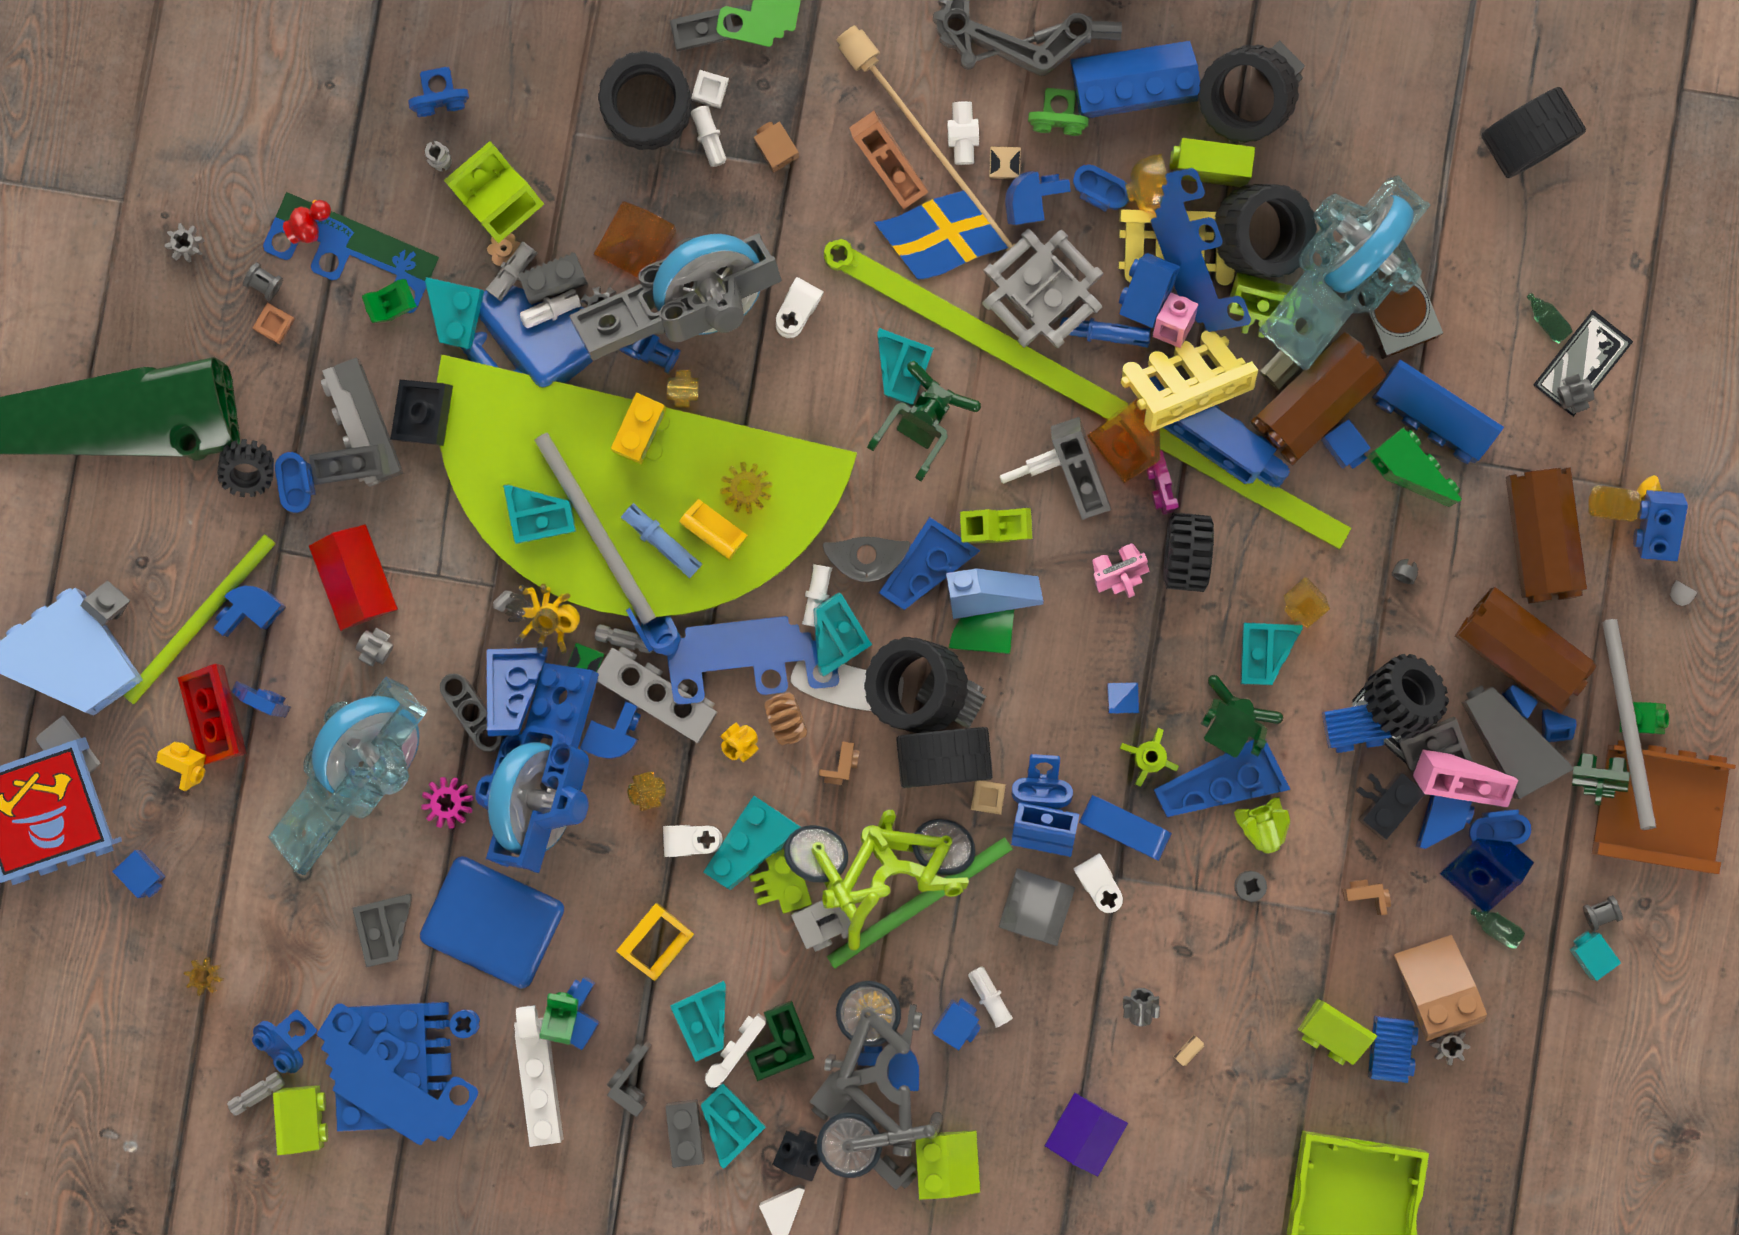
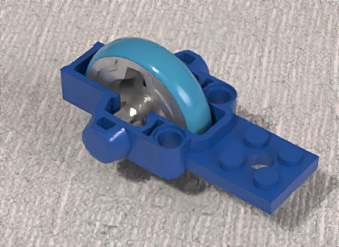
(520, 812)

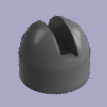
(1405, 572)

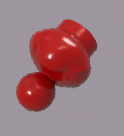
(303, 224)

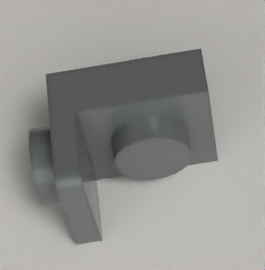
(887, 1169)

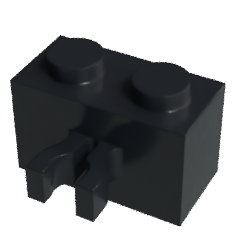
(1390, 805)

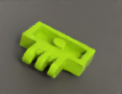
(782, 884)

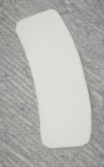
(847, 693)

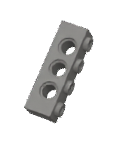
(611, 676)

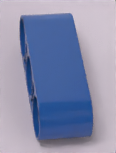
(1125, 827)

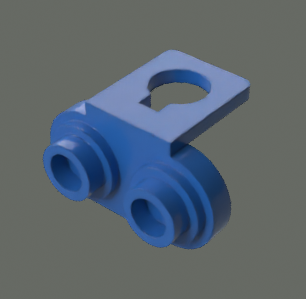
(449, 97)
(1100, 188)
(294, 482)
(658, 634)
(1043, 788)
(1501, 826)
(280, 1044)

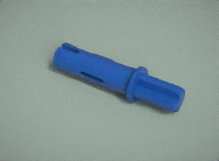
(1111, 332)

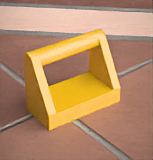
(713, 529)
(641, 931)

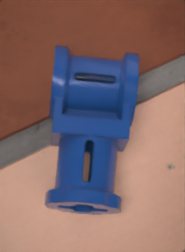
(646, 351)

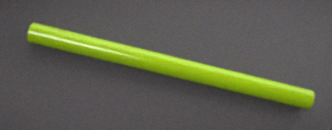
(200, 617)

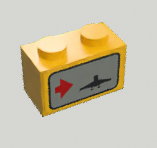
(638, 428)

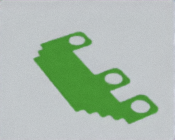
(764, 22)

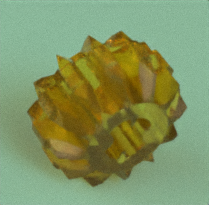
(739, 495)
(1614, 503)

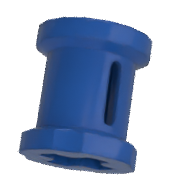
(455, 1022)

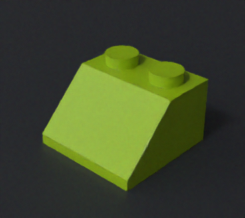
(1335, 1032)
(299, 1119)
(948, 1165)

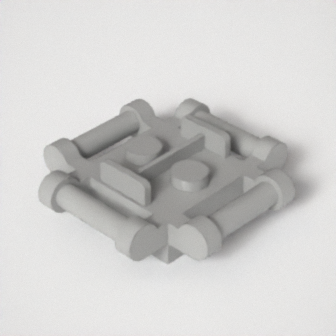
(1042, 289)

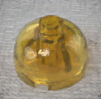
(1146, 183)

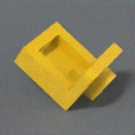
(185, 761)

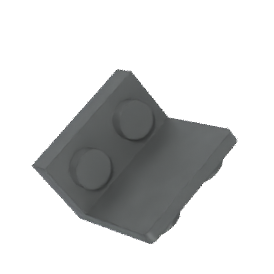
(631, 1097)

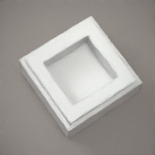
(710, 89)

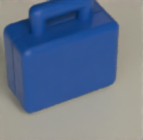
(544, 351)
(492, 922)

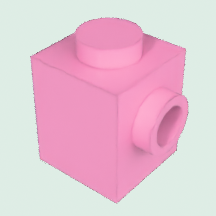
(1175, 320)

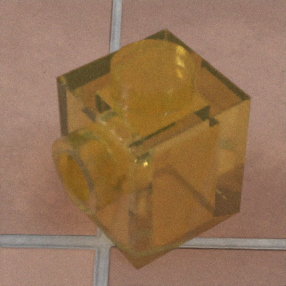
(1305, 603)

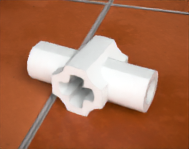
(963, 133)

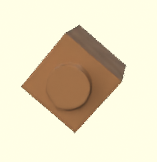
(775, 146)

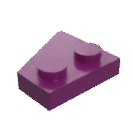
(1163, 494)

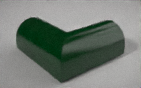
(789, 1044)

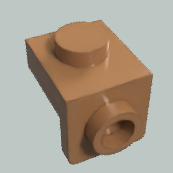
(847, 760)
(1361, 890)

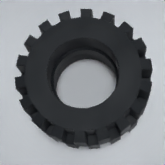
(1188, 552)
(1406, 696)

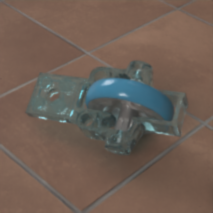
(1349, 266)
(381, 734)

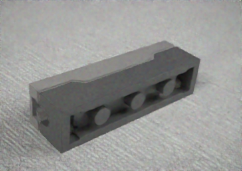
(359, 413)

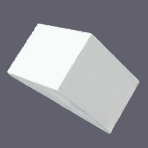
(781, 1210)

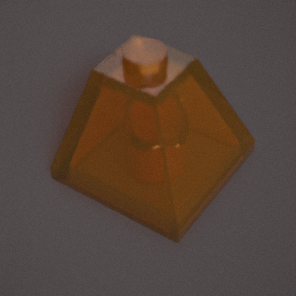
(635, 239)
(1127, 442)

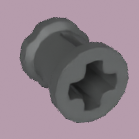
(262, 281)
(1602, 913)

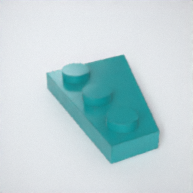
(750, 841)

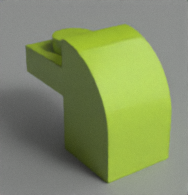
(996, 525)

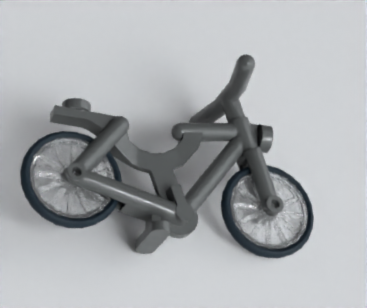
(849, 1141)

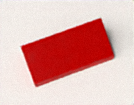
(353, 576)
(212, 713)

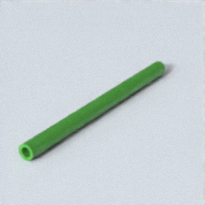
(916, 905)

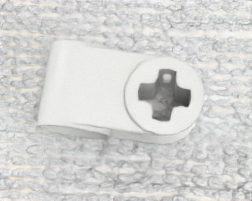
(800, 304)
(685, 840)
(1096, 879)

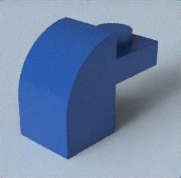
(1025, 195)
(249, 602)
(612, 742)
(585, 1024)
(902, 1068)

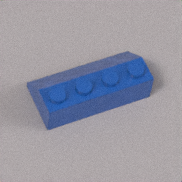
(1135, 79)
(1436, 412)

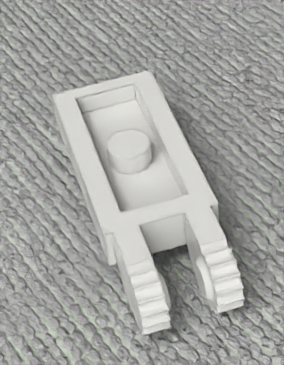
(733, 1052)

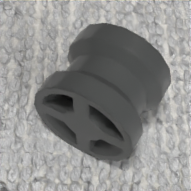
(1246, 883)

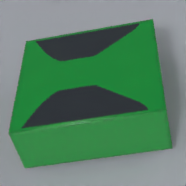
(585, 658)

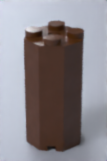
(1319, 398)
(1546, 535)
(1526, 650)

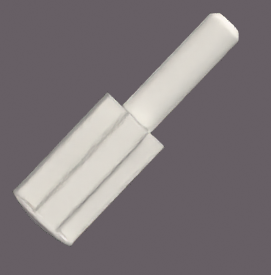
(1034, 466)

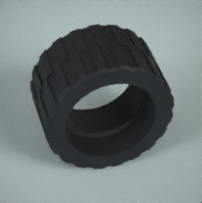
(642, 64)
(1214, 105)
(1533, 132)
(1296, 229)
(884, 678)
(944, 757)

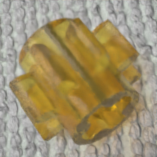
(682, 388)
(646, 791)
(195, 973)

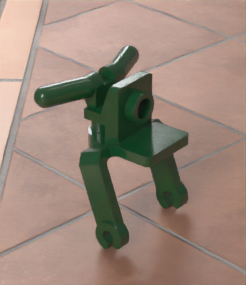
(923, 419)
(1235, 721)

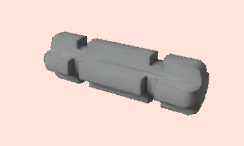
(620, 638)
(255, 1093)

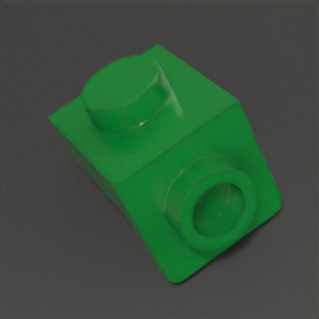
(389, 302)
(1650, 717)
(559, 1018)

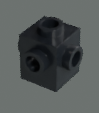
(798, 1155)

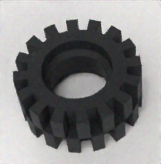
(242, 481)

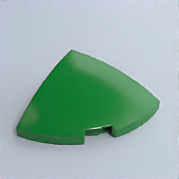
(984, 632)

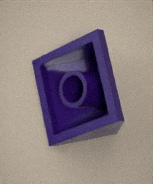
(1086, 1134)

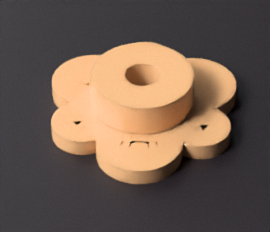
(500, 256)

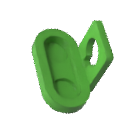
(1044, 121)

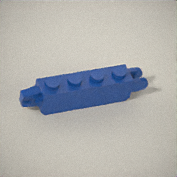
(1229, 445)

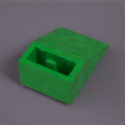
(1407, 466)

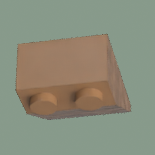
(1440, 988)

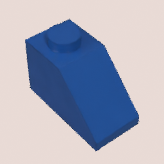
(1443, 818)

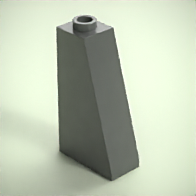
(1513, 742)

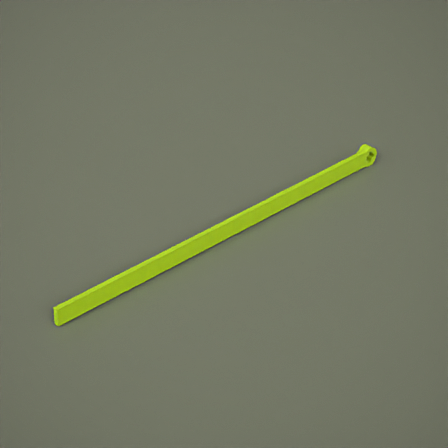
(1071, 386)

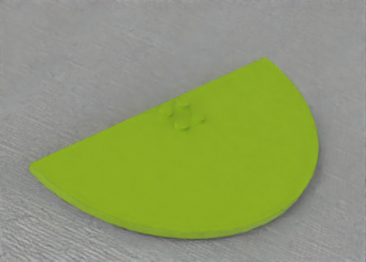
(492, 445)

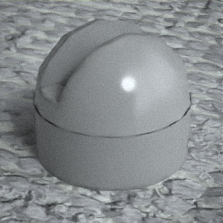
(1682, 594)

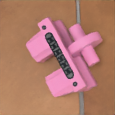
(1121, 575)

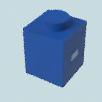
(1346, 445)
(140, 874)

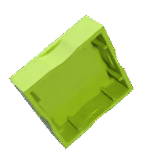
(1356, 1187)

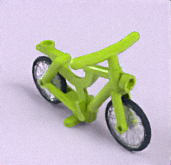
(822, 857)

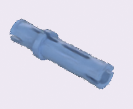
(661, 540)

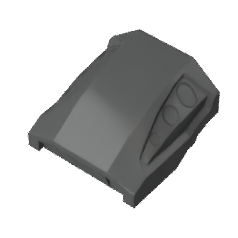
(1036, 907)

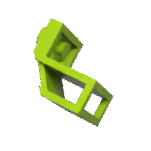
(494, 192)

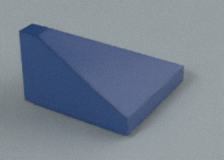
(1123, 698)
(1520, 700)
(1557, 726)

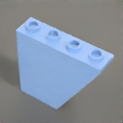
(68, 656)

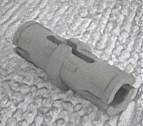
(432, 153)
(510, 270)

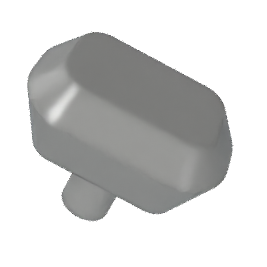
(501, 602)

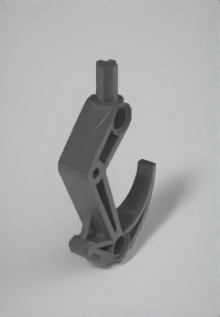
(1037, 59)

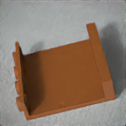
(1686, 808)

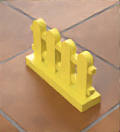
(1135, 235)
(1196, 394)

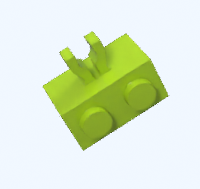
(1259, 296)

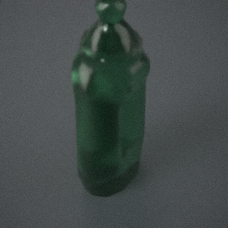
(1550, 319)
(1499, 928)

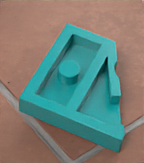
(894, 356)

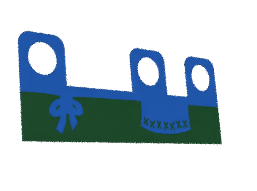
(348, 237)

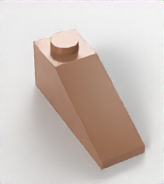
(888, 159)

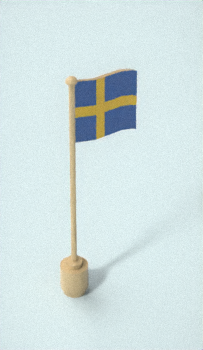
(945, 229)

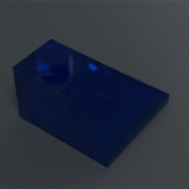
(1488, 871)

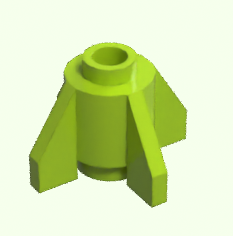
(1140, 757)
(1265, 825)

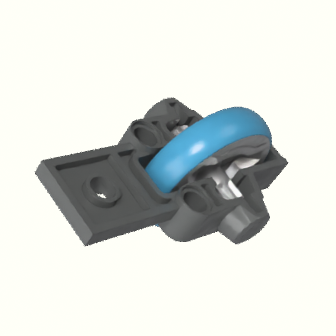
(725, 287)

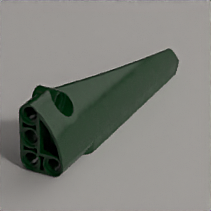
(126, 414)

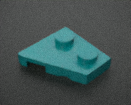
(454, 311)
(537, 515)
(837, 634)
(1265, 651)
(703, 1020)
(730, 1123)

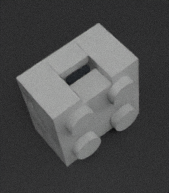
(819, 924)

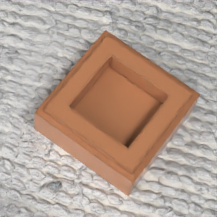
(273, 323)

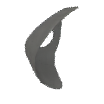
(888, 557)

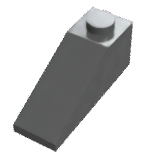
(1080, 467)

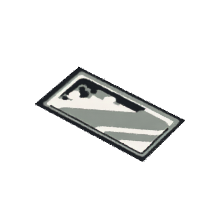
(1588, 352)

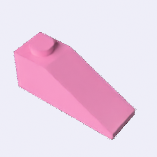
(1463, 780)

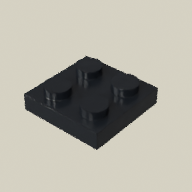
(421, 412)

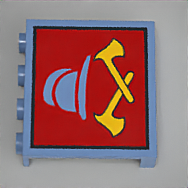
(49, 813)

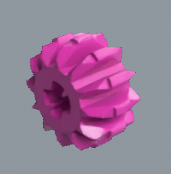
(438, 808)

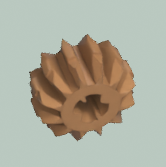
(785, 718)

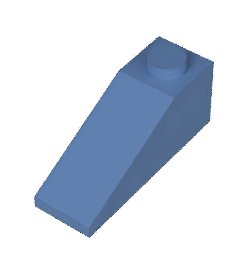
(991, 591)

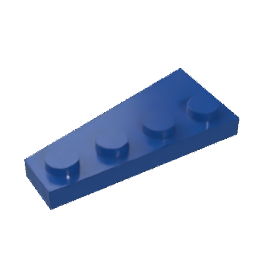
(1223, 782)

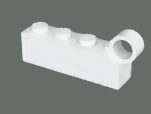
(537, 1079)

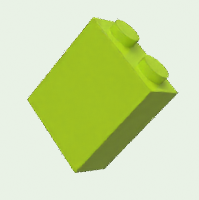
(1214, 161)

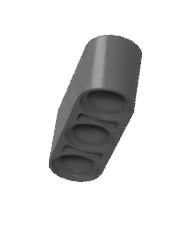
(459, 704)

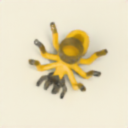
(546, 619)

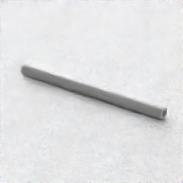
(595, 528)
(1629, 724)

